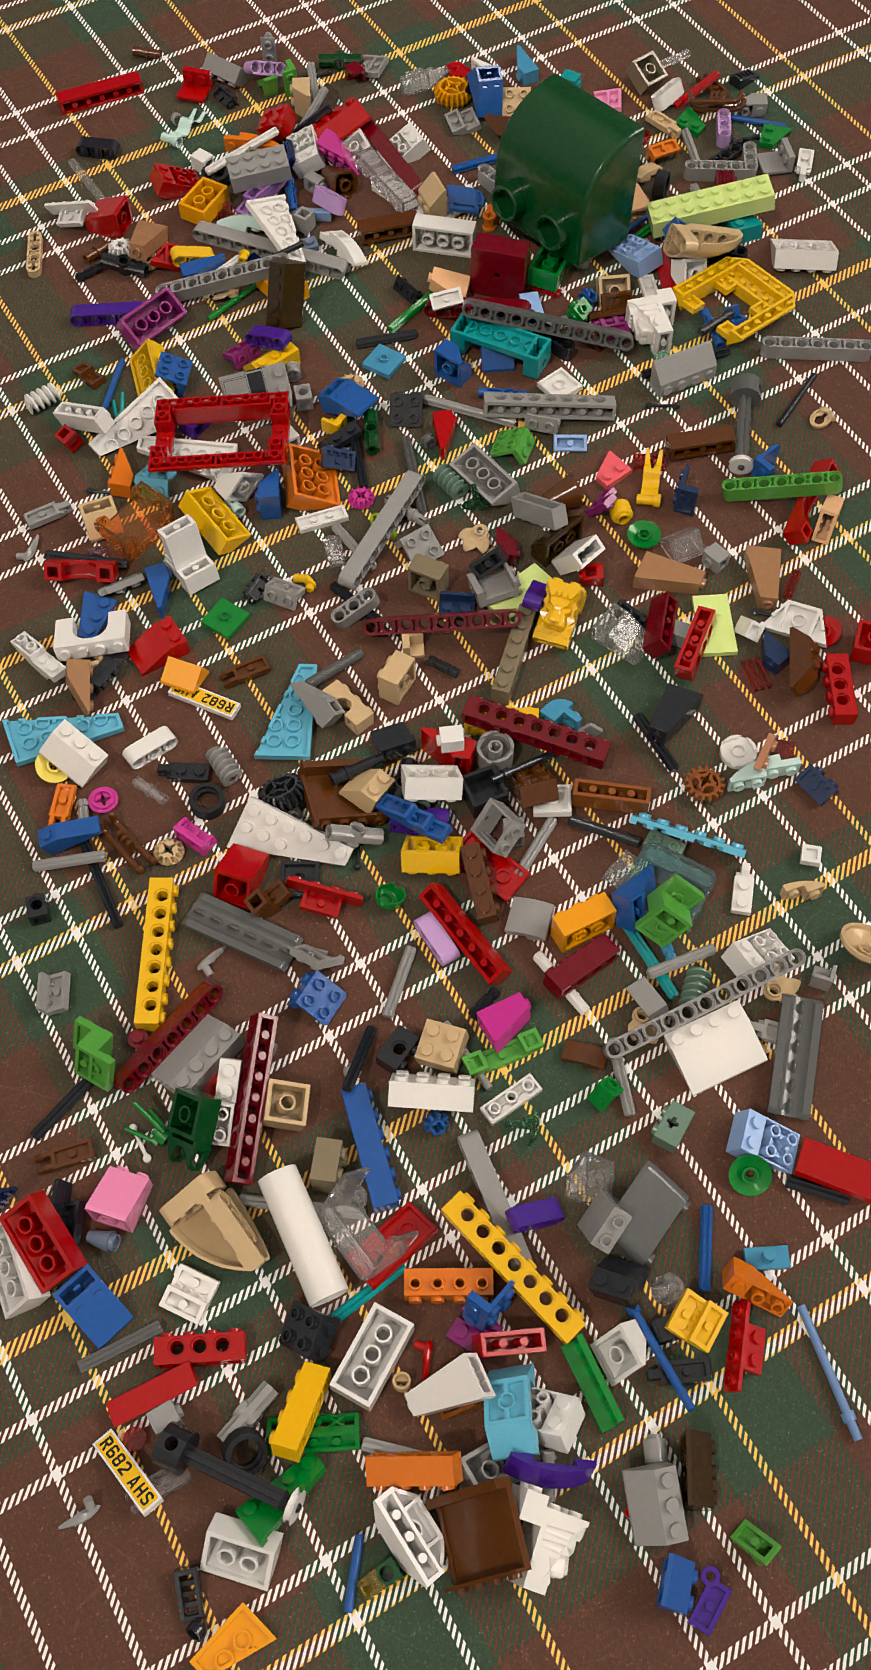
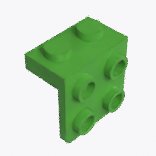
(515, 441)

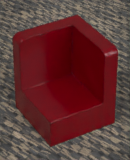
(355, 70)

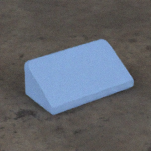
(322, 214)
(570, 443)

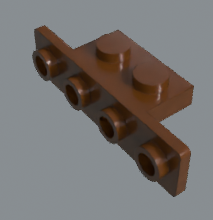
(612, 304)

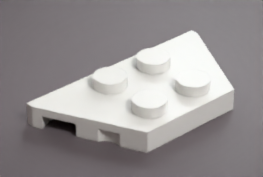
(800, 616)

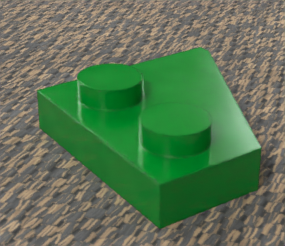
(692, 121)
(772, 135)

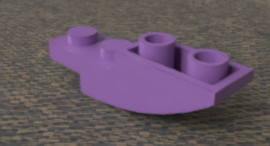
(261, 192)

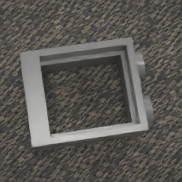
(483, 827)

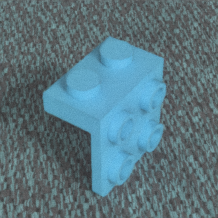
(157, 481)

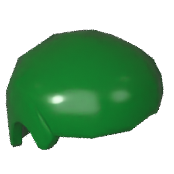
(389, 896)

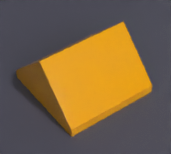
(183, 675)

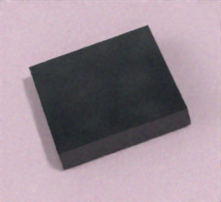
(305, 869)

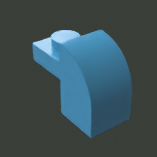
(561, 711)

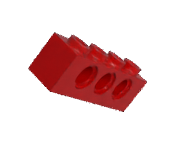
(695, 643)
(839, 689)
(211, 1356)

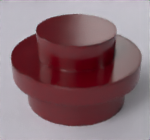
(137, 1038)

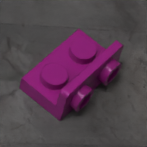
(242, 354)

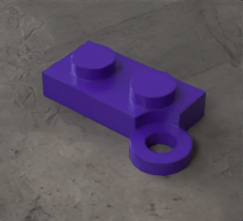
(709, 1603)

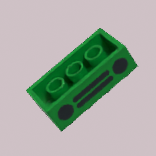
(547, 270)

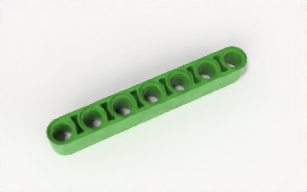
(782, 486)

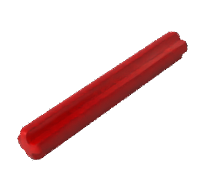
(707, 81)

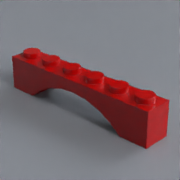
(798, 525)

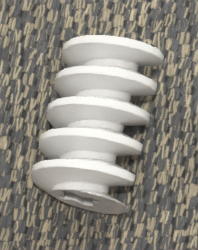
(41, 396)

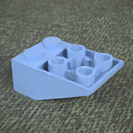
(637, 255)
(763, 1137)

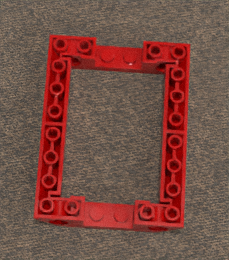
(216, 410)

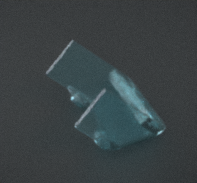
(667, 863)

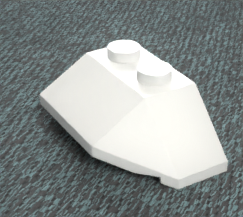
(410, 1534)

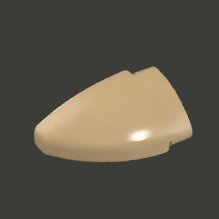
(701, 244)
(215, 1225)

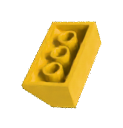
(144, 365)
(214, 519)

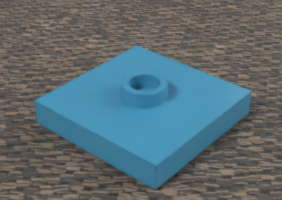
(384, 361)

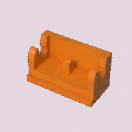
(662, 149)

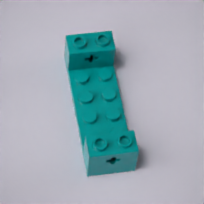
(512, 341)

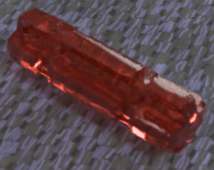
(791, 584)

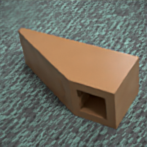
(78, 681)

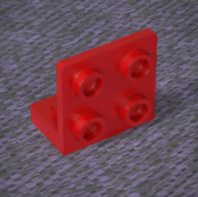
(196, 84)

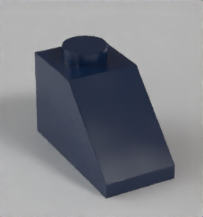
(774, 654)

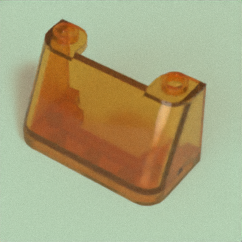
(137, 523)

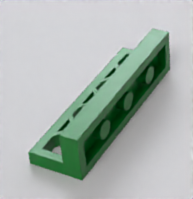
(592, 1384)
(329, 1438)

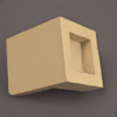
(413, 644)

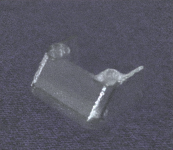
(354, 1231)

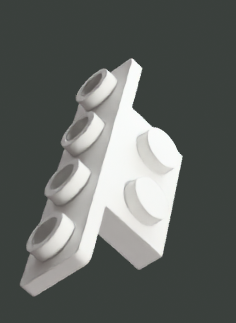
(71, 213)

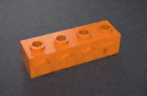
(447, 1284)
(414, 1469)

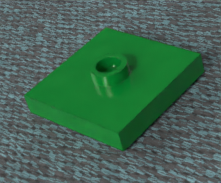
(225, 619)

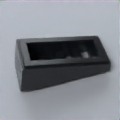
(743, 78)
(179, 1584)

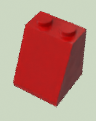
(112, 218)
(239, 874)

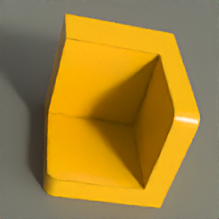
(332, 425)

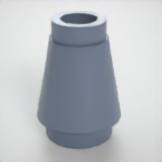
(104, 1240)

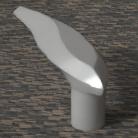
(30, 550)
(204, 965)
(82, 1516)

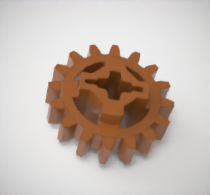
(712, 784)

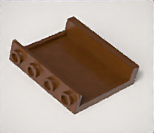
(325, 802)
(482, 1534)

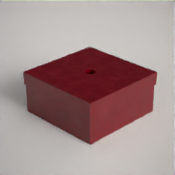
(499, 266)

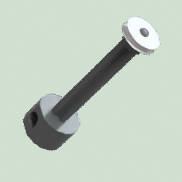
(744, 395)

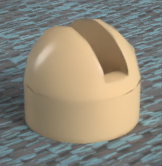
(401, 1378)

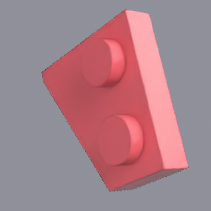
(612, 471)

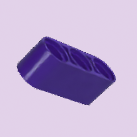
(268, 337)
(534, 596)
(534, 1215)

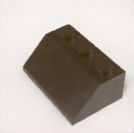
(555, 542)
(697, 1470)

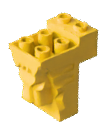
(560, 613)

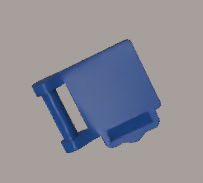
(464, 199)

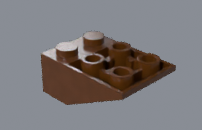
(534, 786)

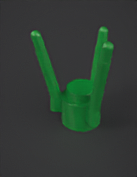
(159, 1133)

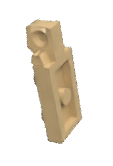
(663, 123)

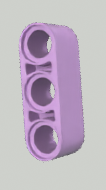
(258, 68)
(723, 128)
(329, 200)
(436, 938)

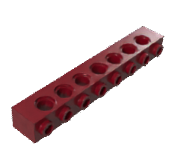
(596, 758)
(250, 1100)

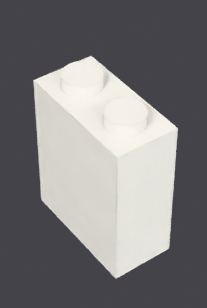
(578, 554)

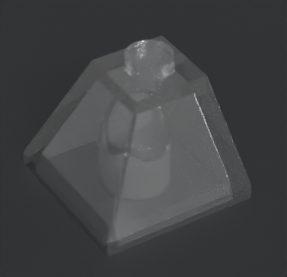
(588, 1177)

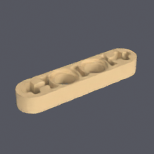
(32, 254)

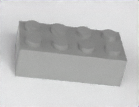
(258, 168)

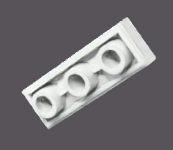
(501, 1106)

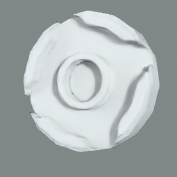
(737, 751)

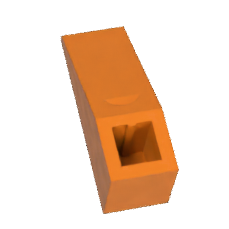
(122, 476)
(752, 1285)

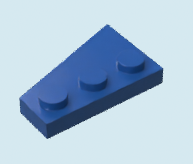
(94, 614)

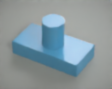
(768, 1257)

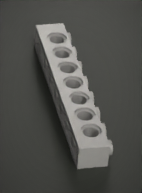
(550, 405)

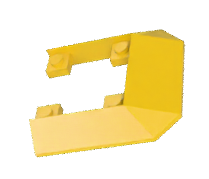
(746, 280)

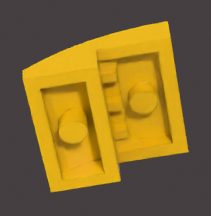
(696, 1320)

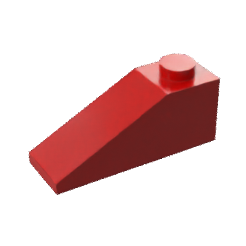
(444, 429)

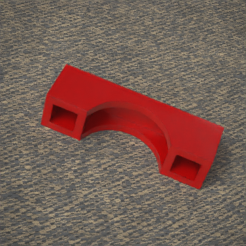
(74, 568)

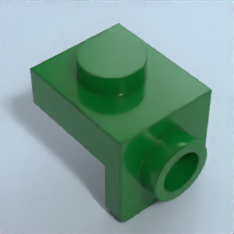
(605, 1093)

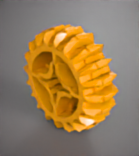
(451, 92)

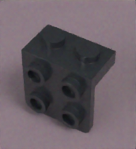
(405, 409)
(393, 741)
(309, 1332)

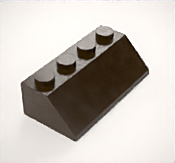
(285, 293)

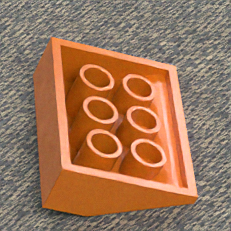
(308, 484)

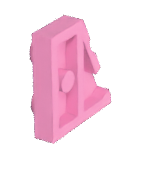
(612, 97)

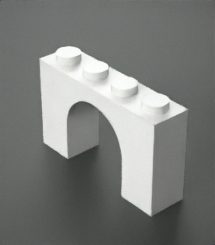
(112, 640)

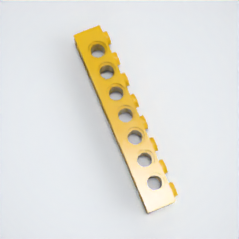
(158, 889)
(563, 1330)

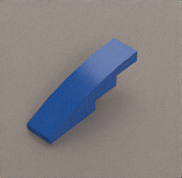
(413, 818)

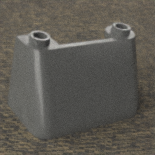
(654, 1205)

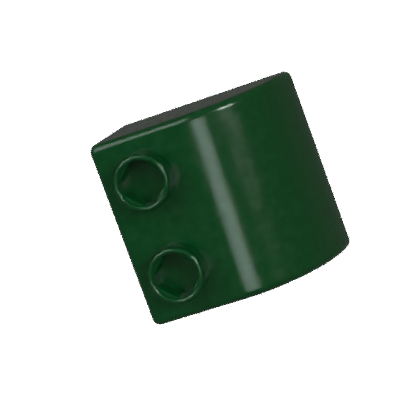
(568, 170)

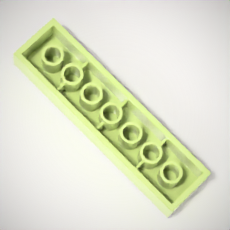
(713, 204)

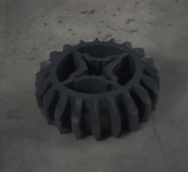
(283, 792)

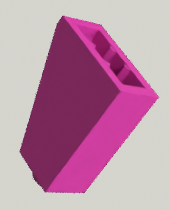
(504, 1020)

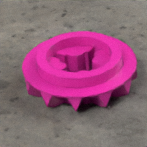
(361, 503)
(95, 800)

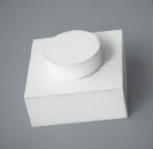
(810, 855)

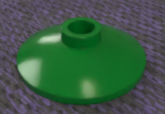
(644, 534)
(750, 1184)

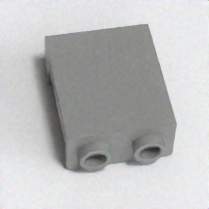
(494, 586)
(604, 1221)

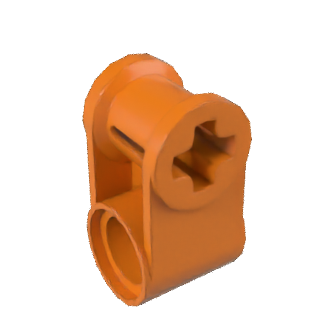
(490, 218)

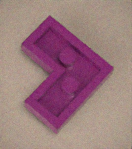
(603, 502)

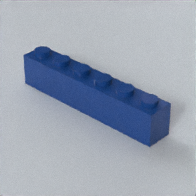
(370, 1149)

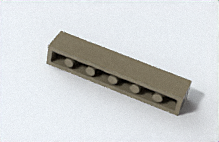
(513, 657)

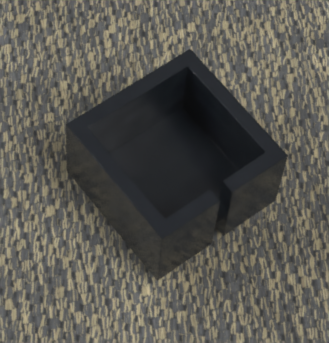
(478, 789)

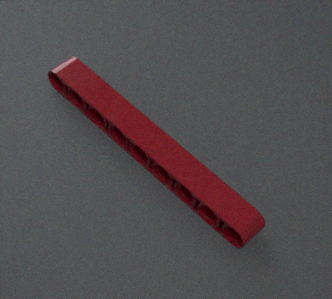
(391, 155)
(434, 626)

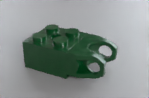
(192, 1125)

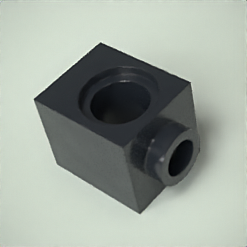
(41, 915)

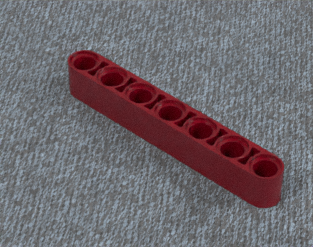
(455, 311)
(160, 1043)

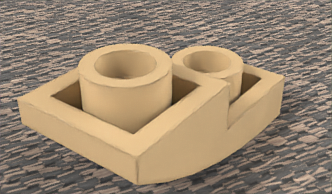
(646, 171)
(806, 889)

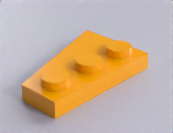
(233, 1641)

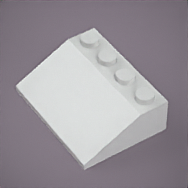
(804, 254)
(715, 1047)

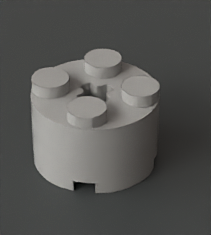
(495, 749)

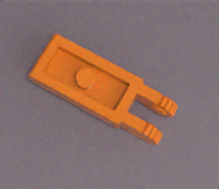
(62, 803)

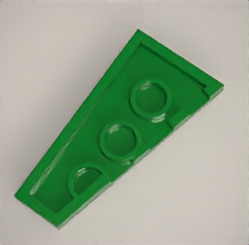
(262, 1518)

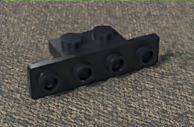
(105, 670)
(69, 1211)

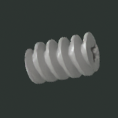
(224, 765)

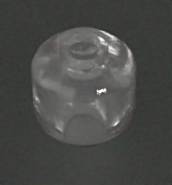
(667, 1288)

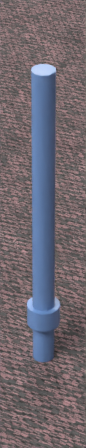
(848, 1416)

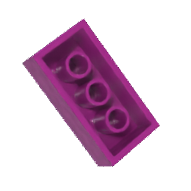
(151, 318)

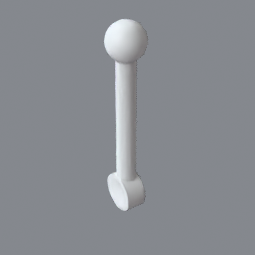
(146, 1157)

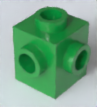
(579, 309)

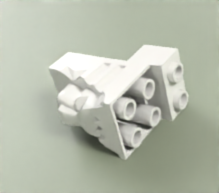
(652, 319)
(187, 555)
(548, 1535)

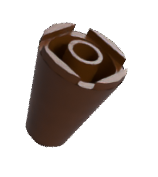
(340, 180)
(566, 492)

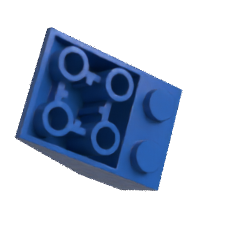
(486, 89)
(346, 398)
(631, 899)
(93, 1306)

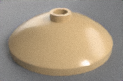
(857, 940)

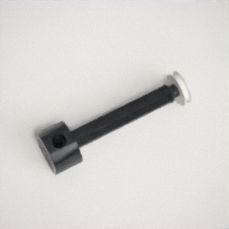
(179, 1449)

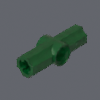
(332, 60)
(371, 431)

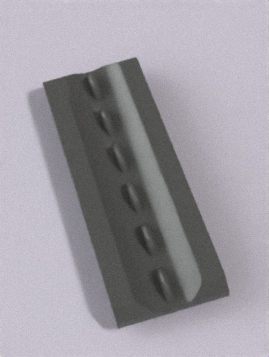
(242, 931)
(795, 1057)

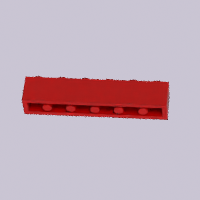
(99, 92)
(465, 934)

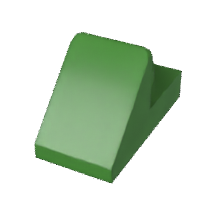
(269, 85)
(755, 1543)

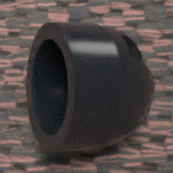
(196, 1630)

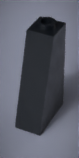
(673, 712)

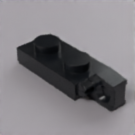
(342, 436)
(185, 772)
(688, 1371)

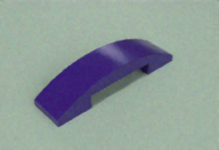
(548, 1475)

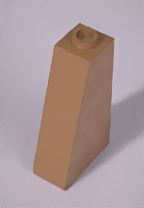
(147, 239)
(764, 574)
(668, 575)

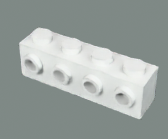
(84, 417)

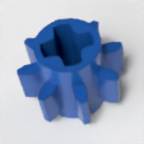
(589, 295)
(436, 1122)

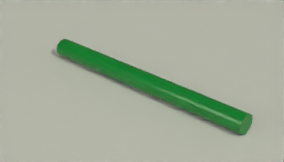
(231, 302)

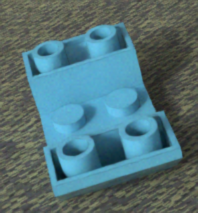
(510, 1412)

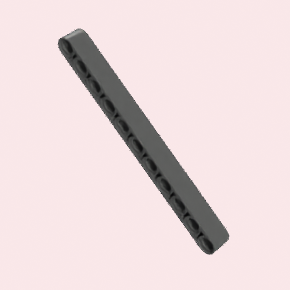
(542, 318)

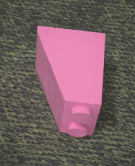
(119, 1198)

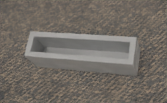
(539, 511)

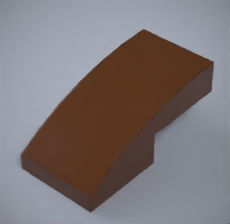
(88, 375)
(585, 1054)

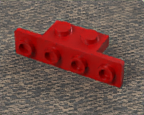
(321, 898)
(744, 1347)

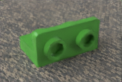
(287, 75)

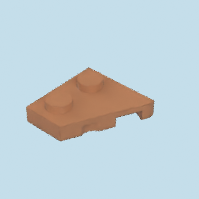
(763, 760)

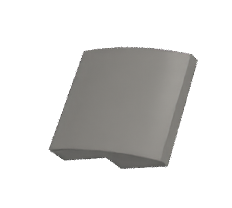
(463, 122)
(529, 918)

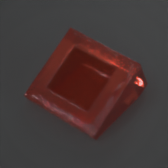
(785, 749)

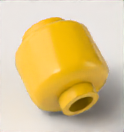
(621, 511)

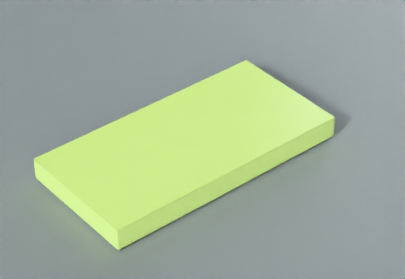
(525, 577)
(722, 639)

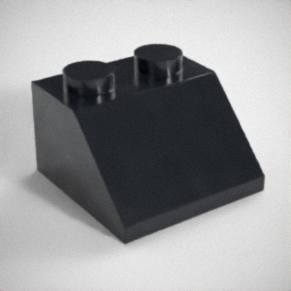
(619, 1281)

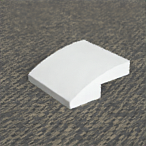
(189, 1293)

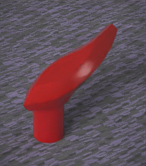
(427, 1349)

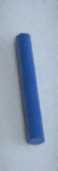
(353, 1573)

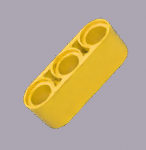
(188, 253)

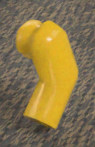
(244, 254)
(307, 580)

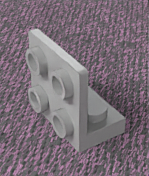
(777, 161)
(421, 542)

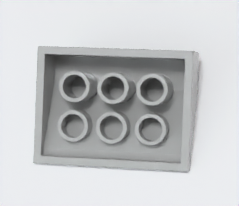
(198, 1055)

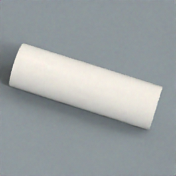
(303, 1235)

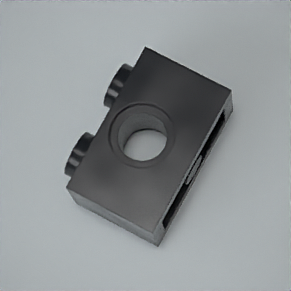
(488, 561)
(400, 1039)

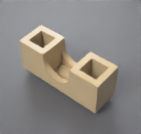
(359, 716)

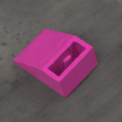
(336, 151)

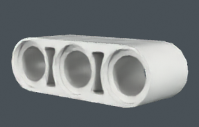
(667, 94)
(150, 747)

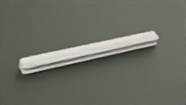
(256, 142)

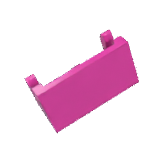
(194, 836)

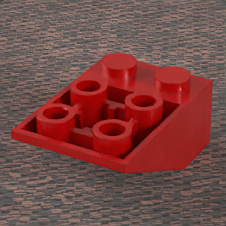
(172, 181)
(463, 759)

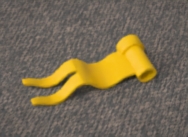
(650, 484)

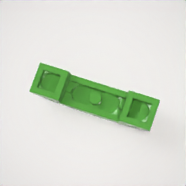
(517, 1049)

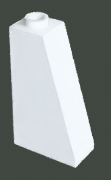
(451, 1387)

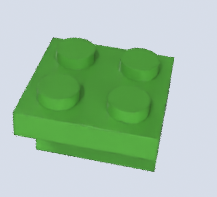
(669, 910)
(93, 1053)

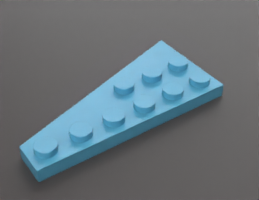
(291, 726)
(28, 736)
(681, 832)

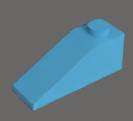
(526, 69)

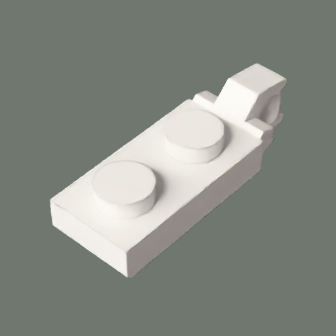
(804, 163)
(742, 891)

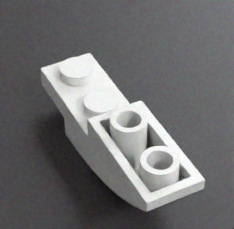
(345, 247)
(38, 657)
(226, 1090)

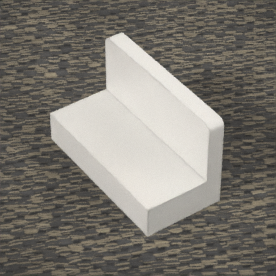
(446, 298)

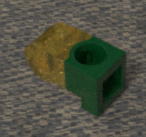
(380, 1579)

